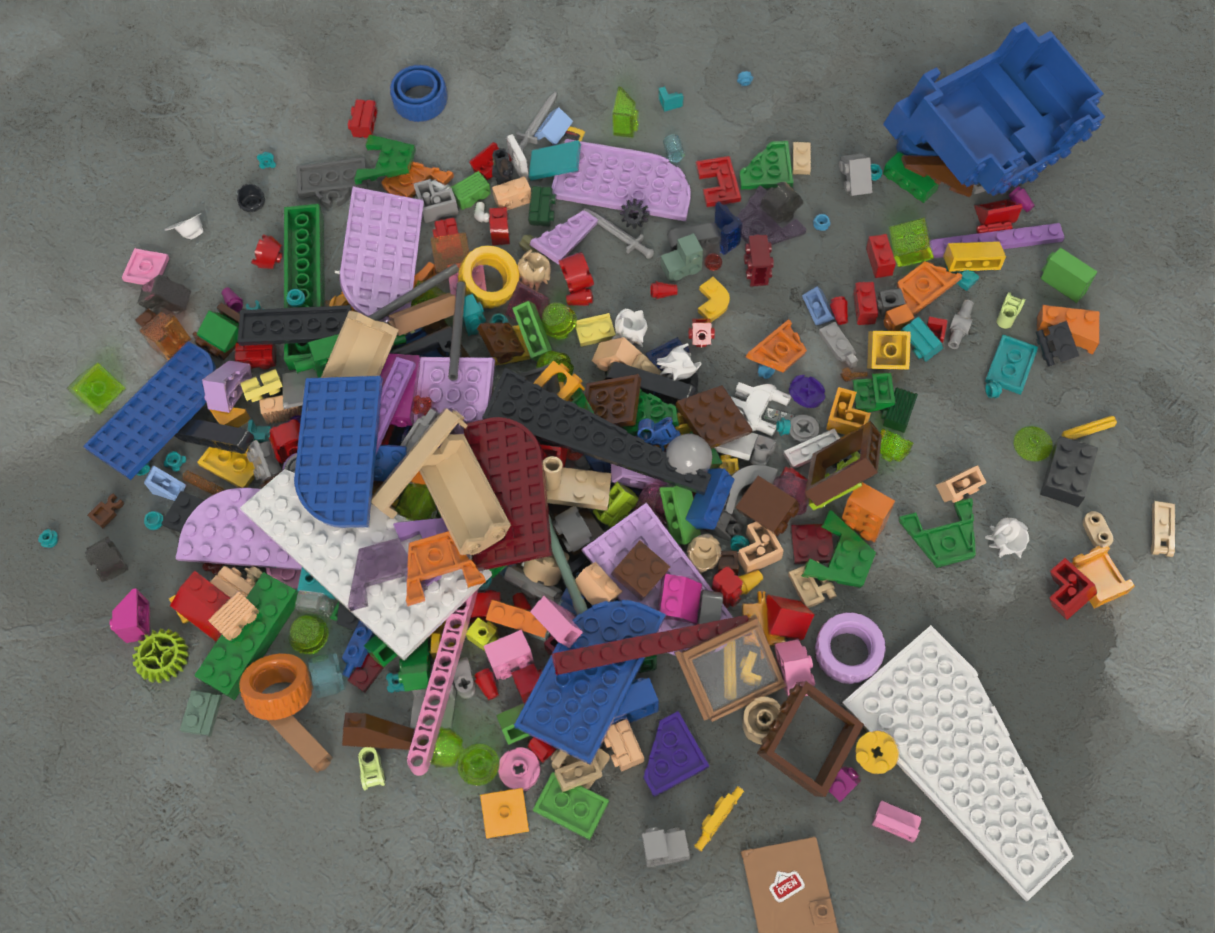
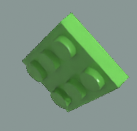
(573, 809)

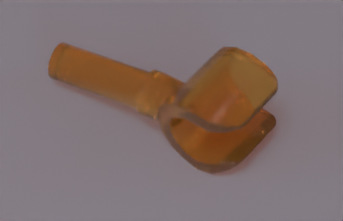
(847, 375)

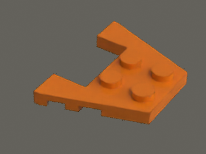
(403, 184)
(433, 558)

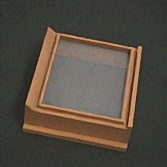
(730, 670)

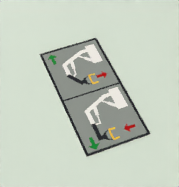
(775, 415)

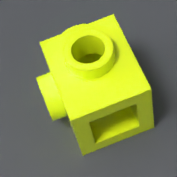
(482, 633)

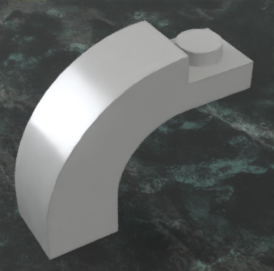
(746, 477)

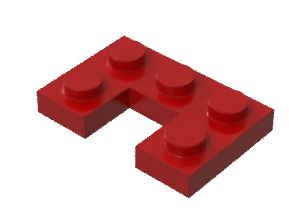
(723, 170)

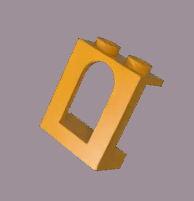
(572, 384)

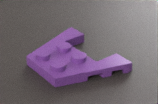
(425, 528)

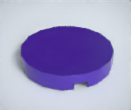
(807, 391)

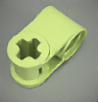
(1009, 311)
(372, 772)

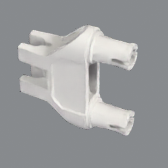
(756, 403)

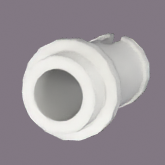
(439, 186)

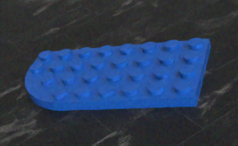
(154, 412)
(338, 449)

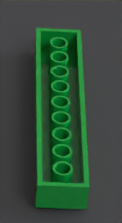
(303, 265)

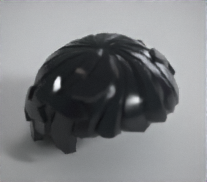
(250, 198)

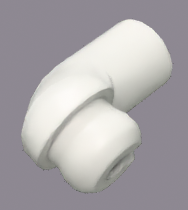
(479, 213)

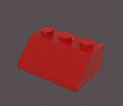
(198, 602)

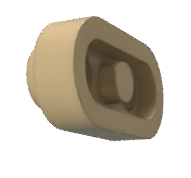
(1097, 529)

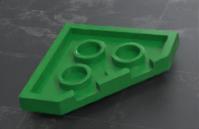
(768, 168)
(654, 409)

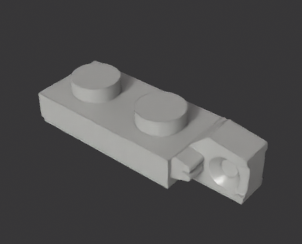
(838, 344)
(419, 428)

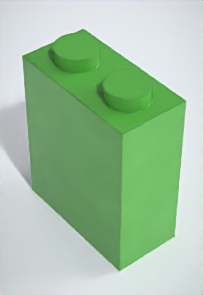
(1068, 274)

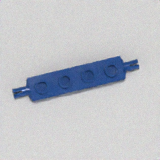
(355, 651)

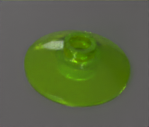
(1030, 450)

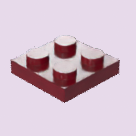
(811, 542)

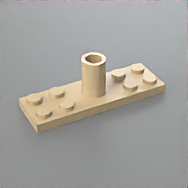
(576, 486)

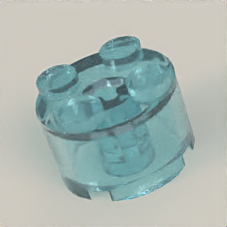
(325, 675)

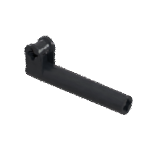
(428, 343)

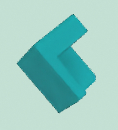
(669, 101)
(260, 433)

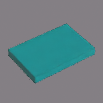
(555, 160)
(1012, 364)

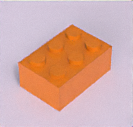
(867, 512)

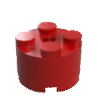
(576, 272)
(285, 439)

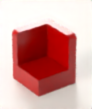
(938, 327)

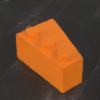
(1082, 324)

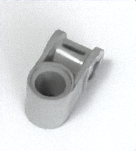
(762, 450)
(463, 677)

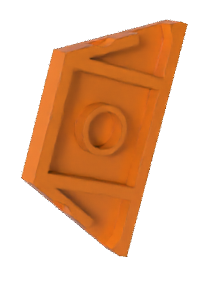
(925, 285)
(779, 349)

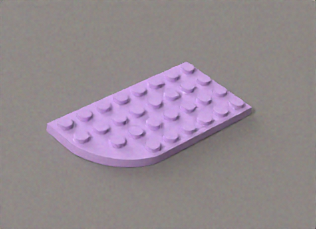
(379, 249)
(619, 540)

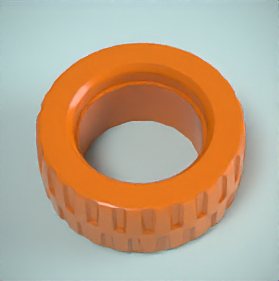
(273, 670)

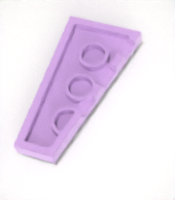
(565, 236)

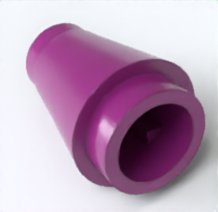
(1021, 196)
(232, 300)

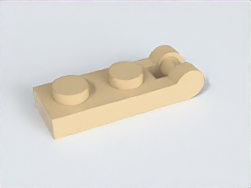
(1163, 528)

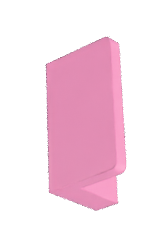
(897, 821)

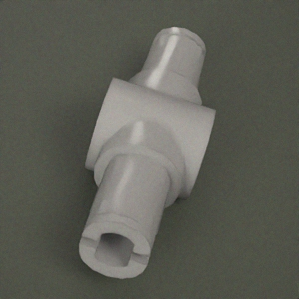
(961, 324)

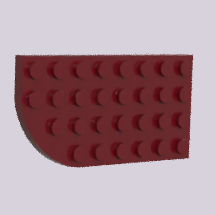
(516, 474)

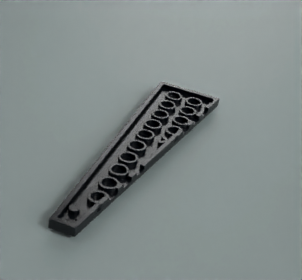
(581, 431)

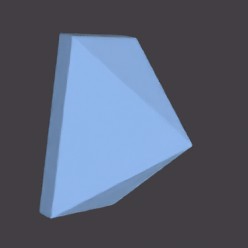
(163, 484)

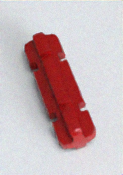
(994, 227)

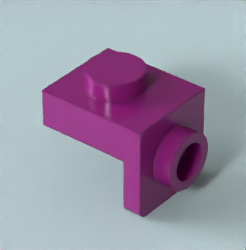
(844, 783)

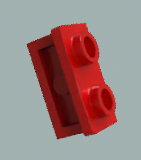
(484, 161)

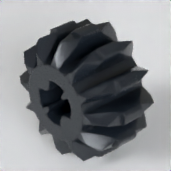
(633, 219)

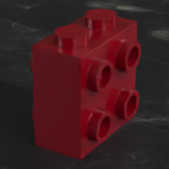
(758, 260)

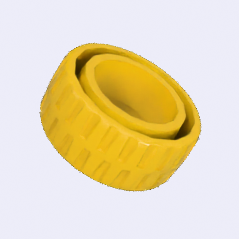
(499, 260)

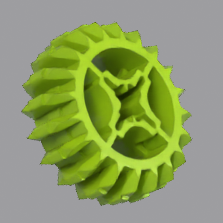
(146, 656)

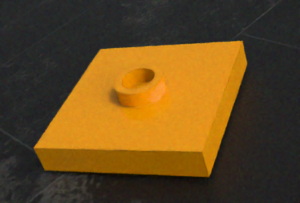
(504, 812)

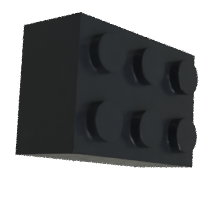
(1069, 471)

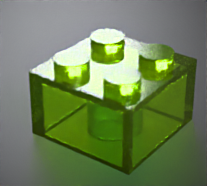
(911, 242)

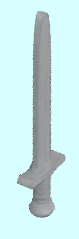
(529, 134)
(632, 242)

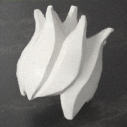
(630, 326)
(678, 364)
(1009, 536)

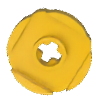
(888, 747)

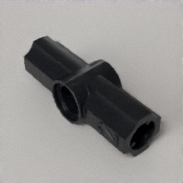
(502, 168)

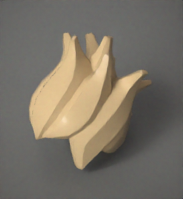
(534, 269)
(704, 552)

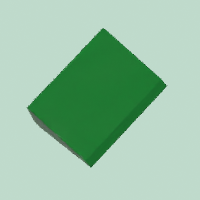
(219, 331)

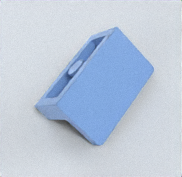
(554, 126)

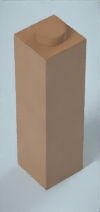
(423, 313)
(302, 742)

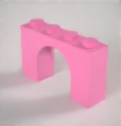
(557, 621)

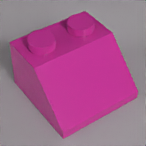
(679, 598)
(131, 617)

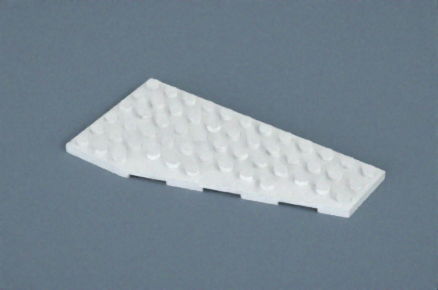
(331, 559)
(963, 758)

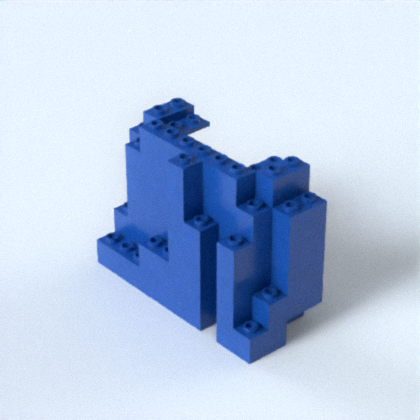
(1003, 113)

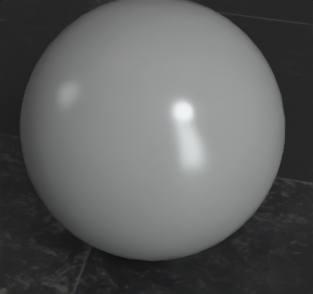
(689, 454)

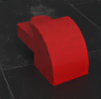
(499, 226)

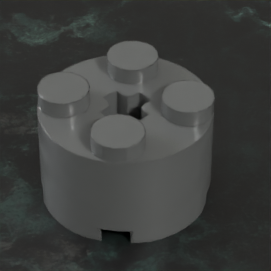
(573, 528)

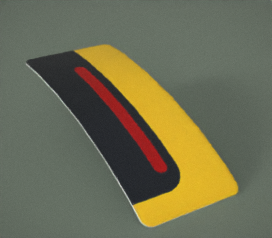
(574, 133)

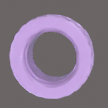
(864, 629)

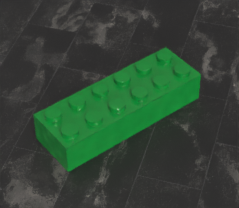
(229, 659)

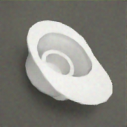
(189, 228)

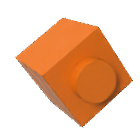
(898, 318)

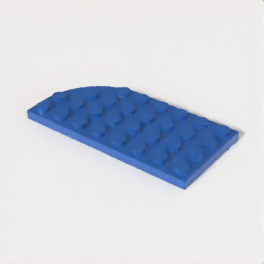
(579, 706)

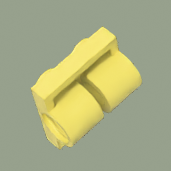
(253, 390)

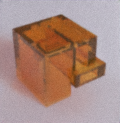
(165, 335)

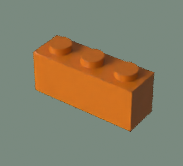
(515, 618)

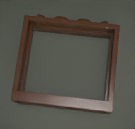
(823, 489)
(838, 752)

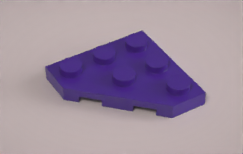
(673, 756)

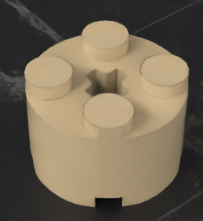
(544, 570)
(759, 708)

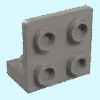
(263, 460)
(418, 702)

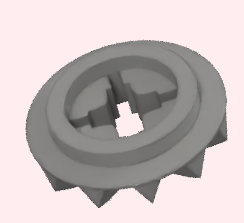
(802, 421)

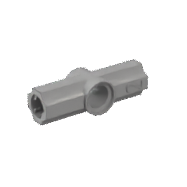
(516, 577)

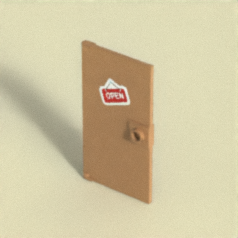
(789, 888)

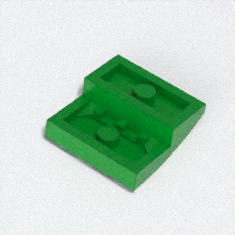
(874, 393)

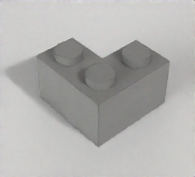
(857, 172)
(436, 204)
(663, 847)

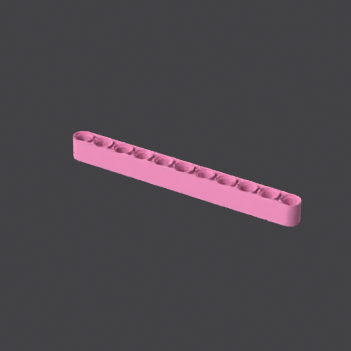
(441, 692)

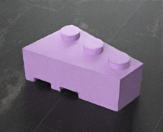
(223, 385)

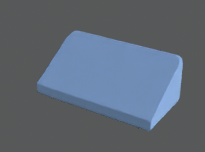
(818, 306)

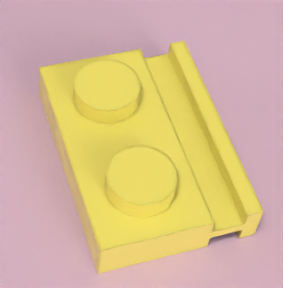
(595, 329)

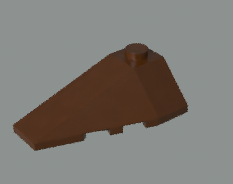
(937, 170)
(375, 732)

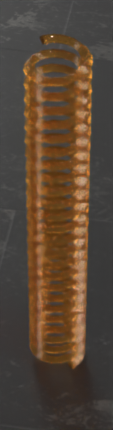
(200, 485)

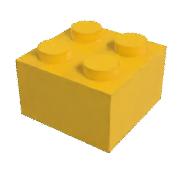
(888, 350)

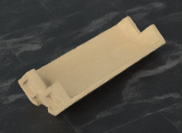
(360, 347)
(415, 460)
(464, 496)

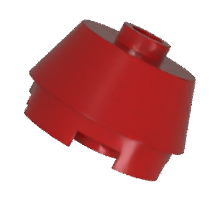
(267, 252)

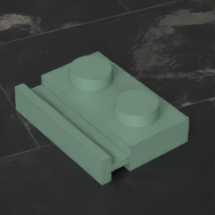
(200, 713)

